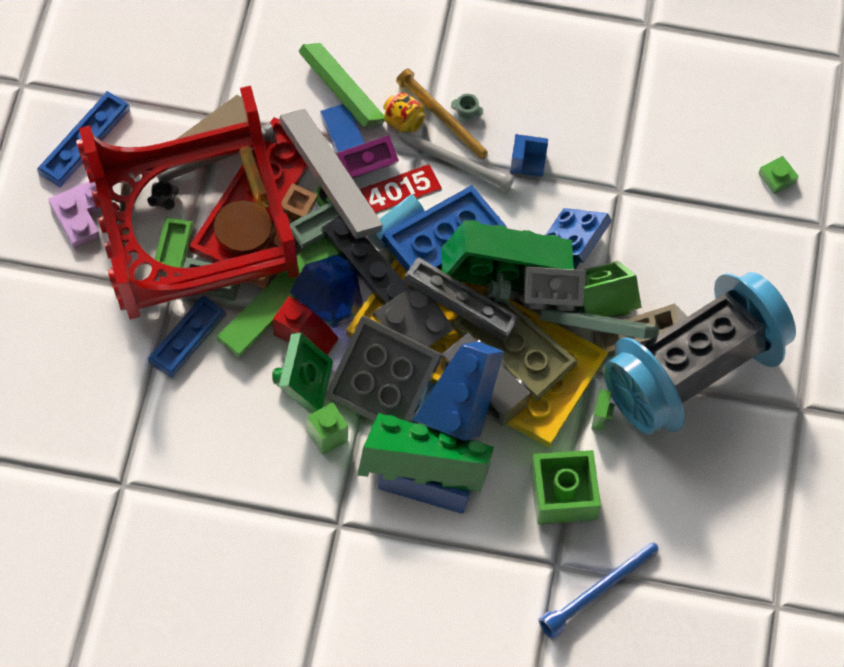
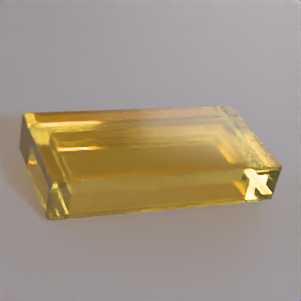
(253, 176)

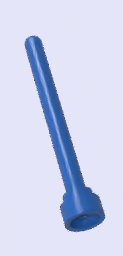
(554, 622)

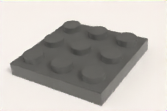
(383, 372)

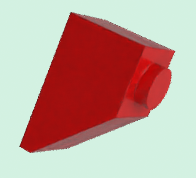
(297, 318)

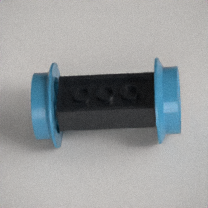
(740, 324)

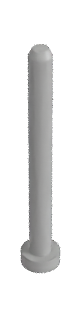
(504, 182)

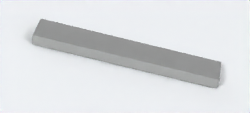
(330, 174)

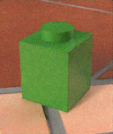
(327, 428)

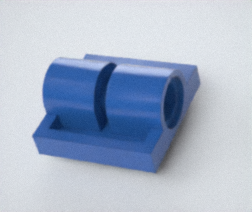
(582, 228)

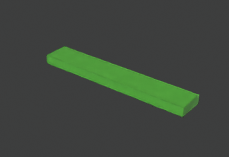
(260, 312)

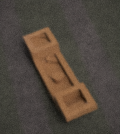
(296, 204)

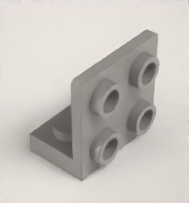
(552, 286)

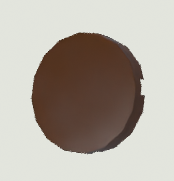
(243, 227)

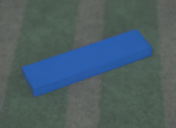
(65, 157)

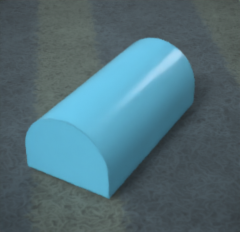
(399, 214)

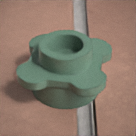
(470, 101)
(499, 289)

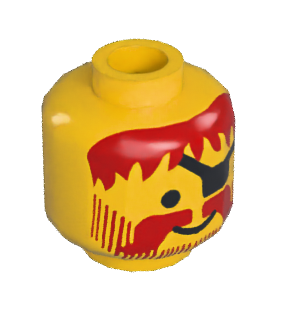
(404, 113)

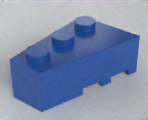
(463, 392)

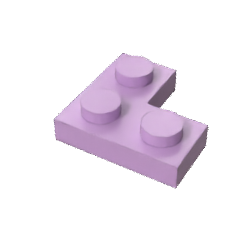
(74, 211)

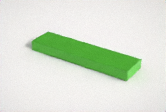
(342, 84)

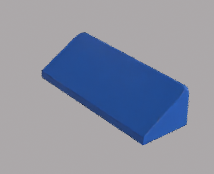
(431, 493)

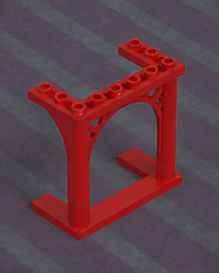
(115, 164)

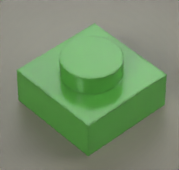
(778, 174)
(603, 410)

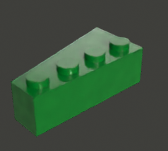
(424, 454)

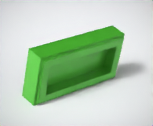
(174, 242)

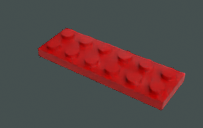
(287, 168)

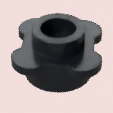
(163, 188)

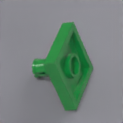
(304, 373)

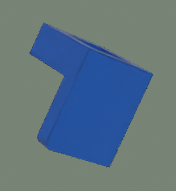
(529, 155)

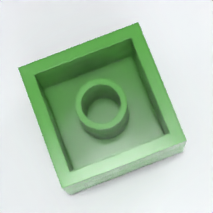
(565, 487)

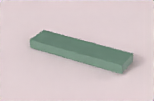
(600, 323)

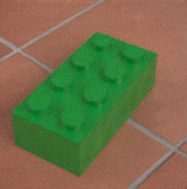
(482, 251)

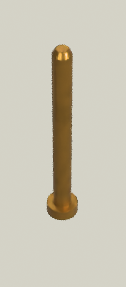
(406, 78)

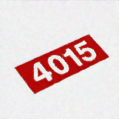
(397, 188)

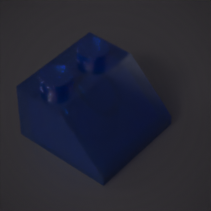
(329, 290)

